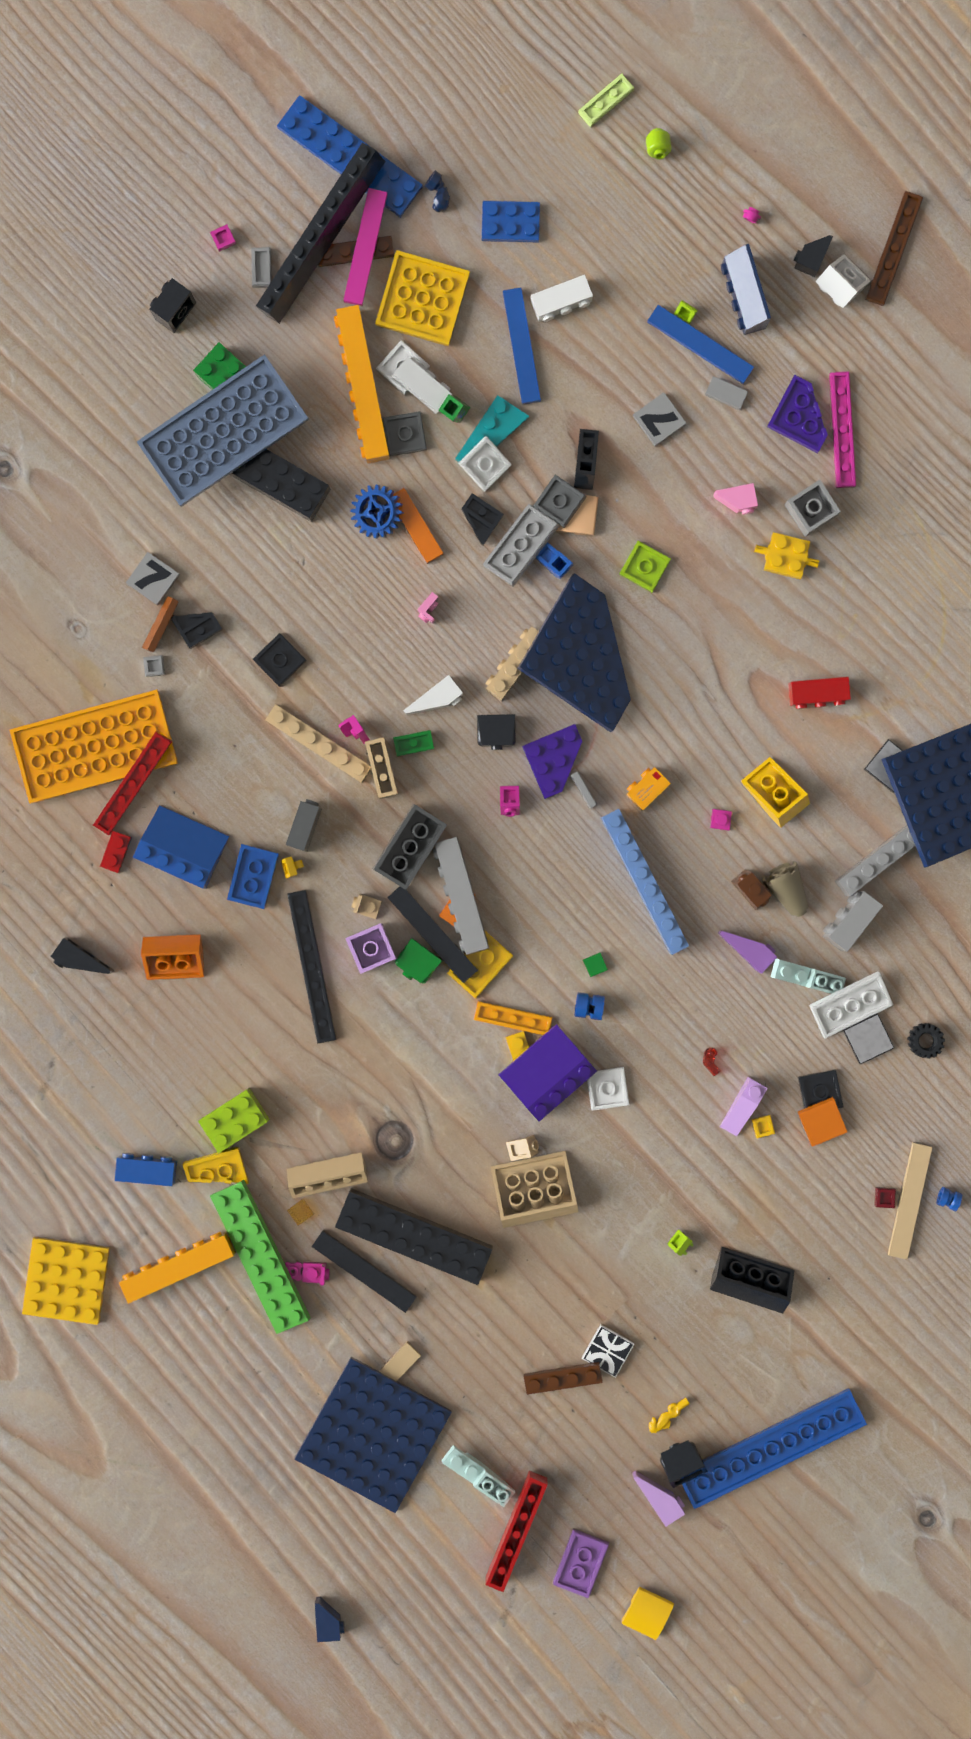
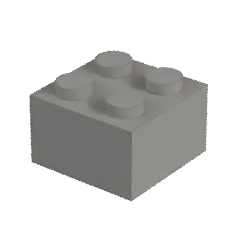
(812, 508)

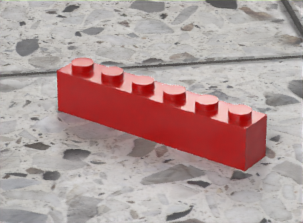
(516, 1531)

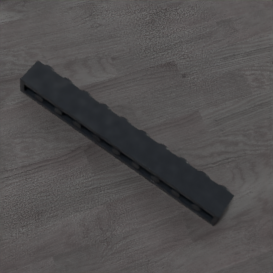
(321, 232)

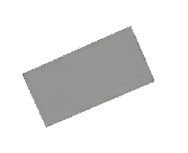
(261, 267)
(726, 393)
(583, 790)

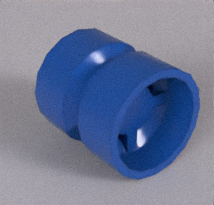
(582, 1006)

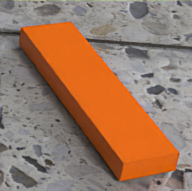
(417, 528)

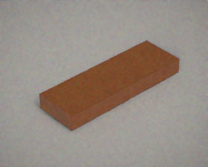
(160, 624)

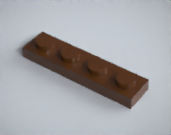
(343, 252)
(563, 1378)

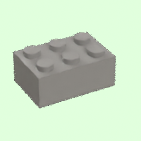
(851, 920)

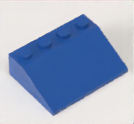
(181, 847)

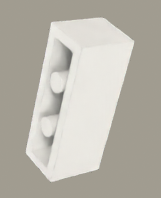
(561, 298)
(421, 383)

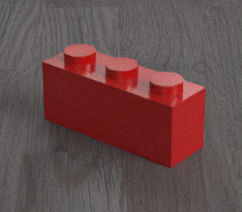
(819, 692)

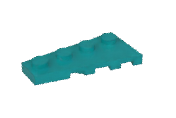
(496, 424)

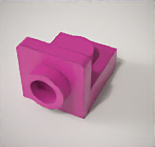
(352, 726)
(509, 801)
(315, 1272)

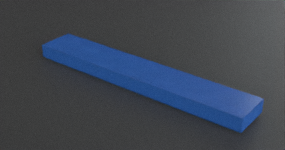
(700, 344)
(521, 346)

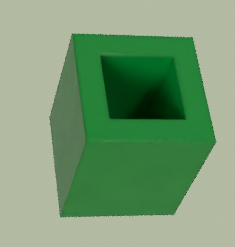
(454, 408)

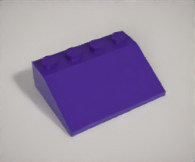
(547, 1072)

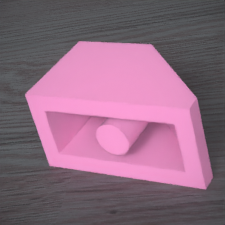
(738, 498)

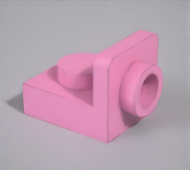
(428, 605)

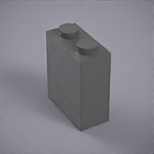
(304, 825)

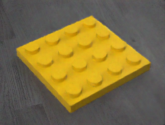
(422, 298)
(65, 1280)

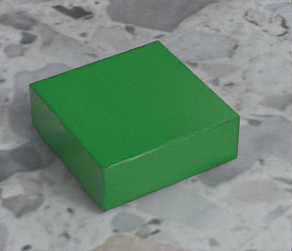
(595, 964)

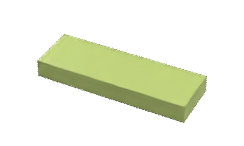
(606, 100)

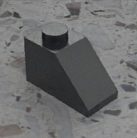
(812, 255)

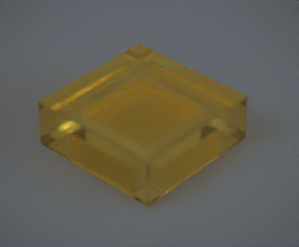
(300, 1212)

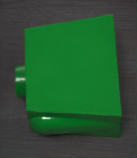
(417, 962)

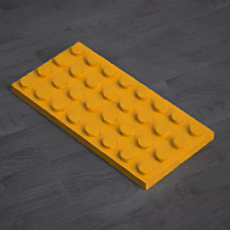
(89, 745)

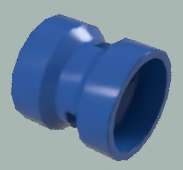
(949, 1199)

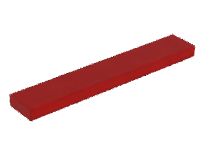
(132, 782)

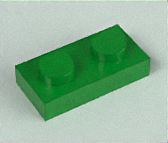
(413, 743)

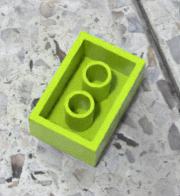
(233, 1120)

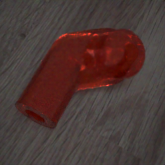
(709, 1059)

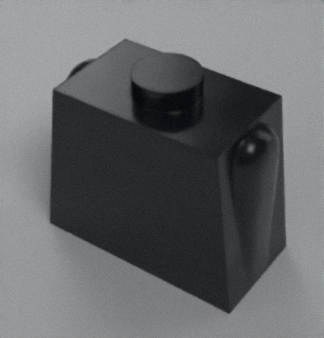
(496, 731)
(682, 1463)

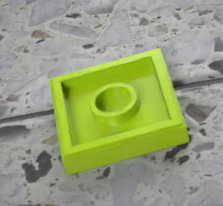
(645, 566)

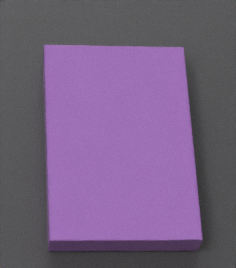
(580, 1563)

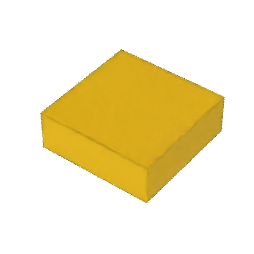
(763, 1126)

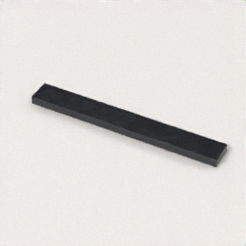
(311, 966)

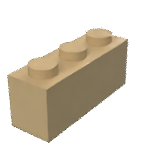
(381, 768)

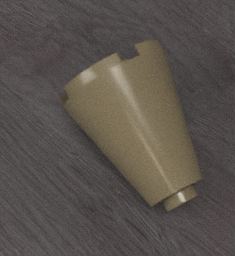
(788, 888)

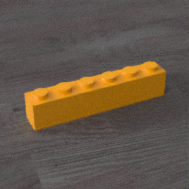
(177, 1267)

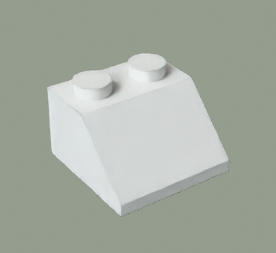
(842, 281)

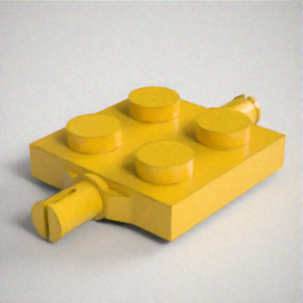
(786, 555)

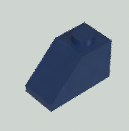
(328, 1622)

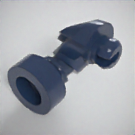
(442, 197)

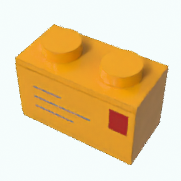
(648, 788)

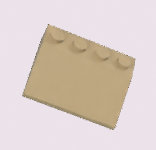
(534, 1189)

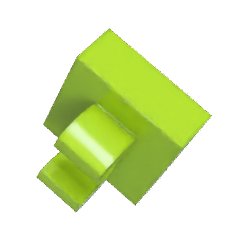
(680, 1243)

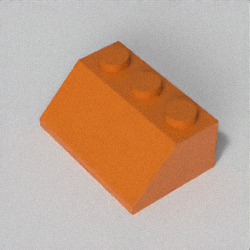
(173, 957)

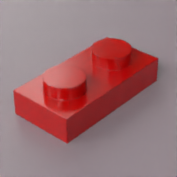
(115, 851)

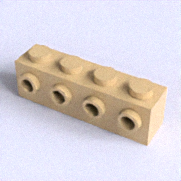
(508, 673)
(327, 1175)

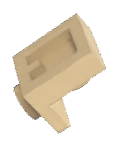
(366, 906)
(522, 1148)

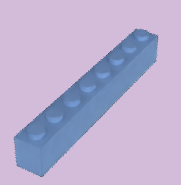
(644, 882)

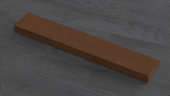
(894, 248)

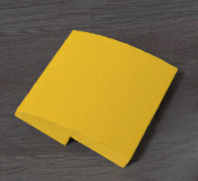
(647, 1613)

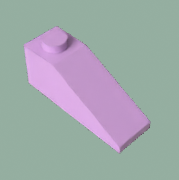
(743, 1106)
(662, 1500)

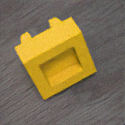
(290, 867)

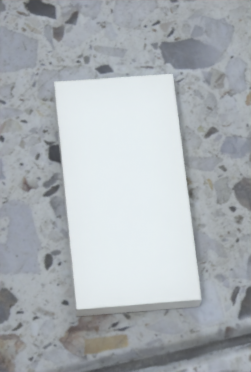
(851, 1005)

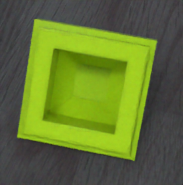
(685, 312)

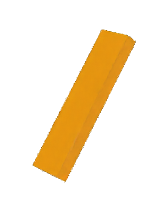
(512, 1018)

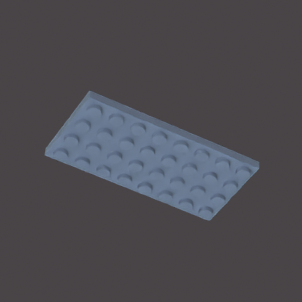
(222, 430)

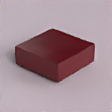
(885, 1197)

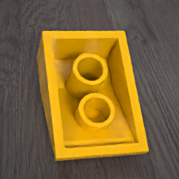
(776, 792)

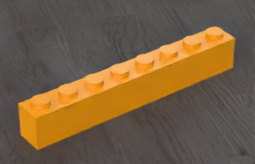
(362, 383)

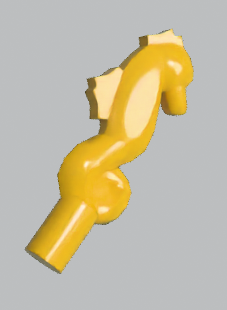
(664, 1420)

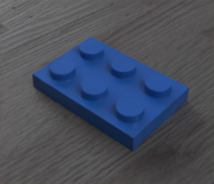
(510, 221)
(253, 876)

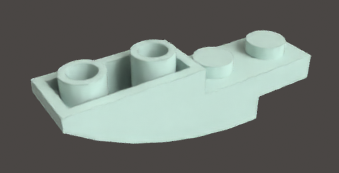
(807, 976)
(479, 1475)

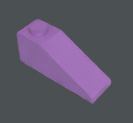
(753, 952)

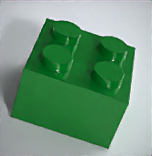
(218, 366)

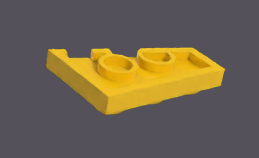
(217, 1167)

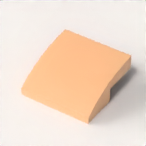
(584, 519)

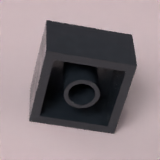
(172, 305)

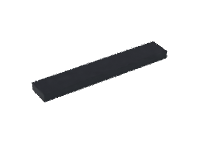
(432, 934)
(364, 1271)

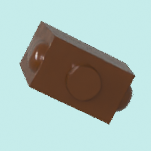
(752, 889)

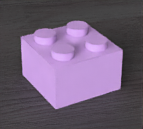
(371, 948)

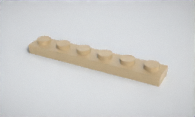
(318, 743)

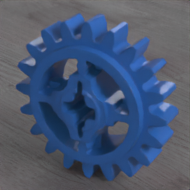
(379, 519)

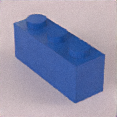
(145, 1169)

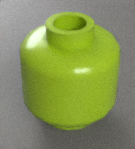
(658, 143)

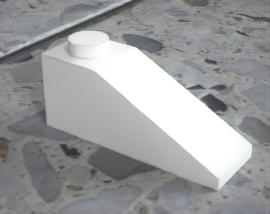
(439, 696)

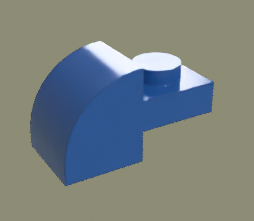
(554, 561)

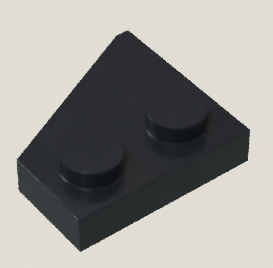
(481, 517)
(196, 627)

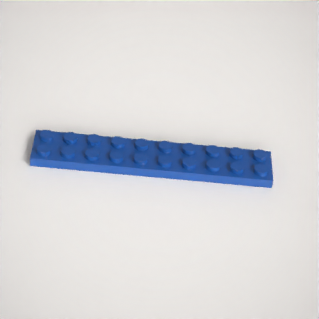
(775, 1447)

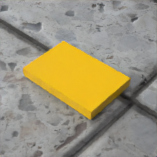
(489, 964)

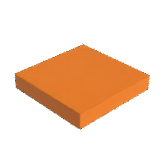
(822, 1121)

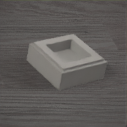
(154, 666)

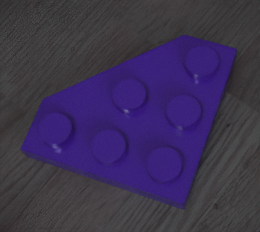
(799, 416)
(553, 759)

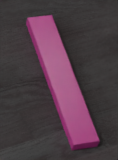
(365, 247)
(842, 429)

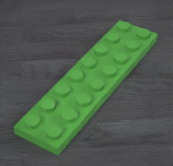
(260, 1257)

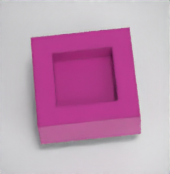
(223, 238)
(720, 819)

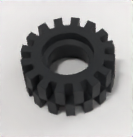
(937, 1044)

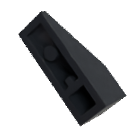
(586, 459)
(73, 956)

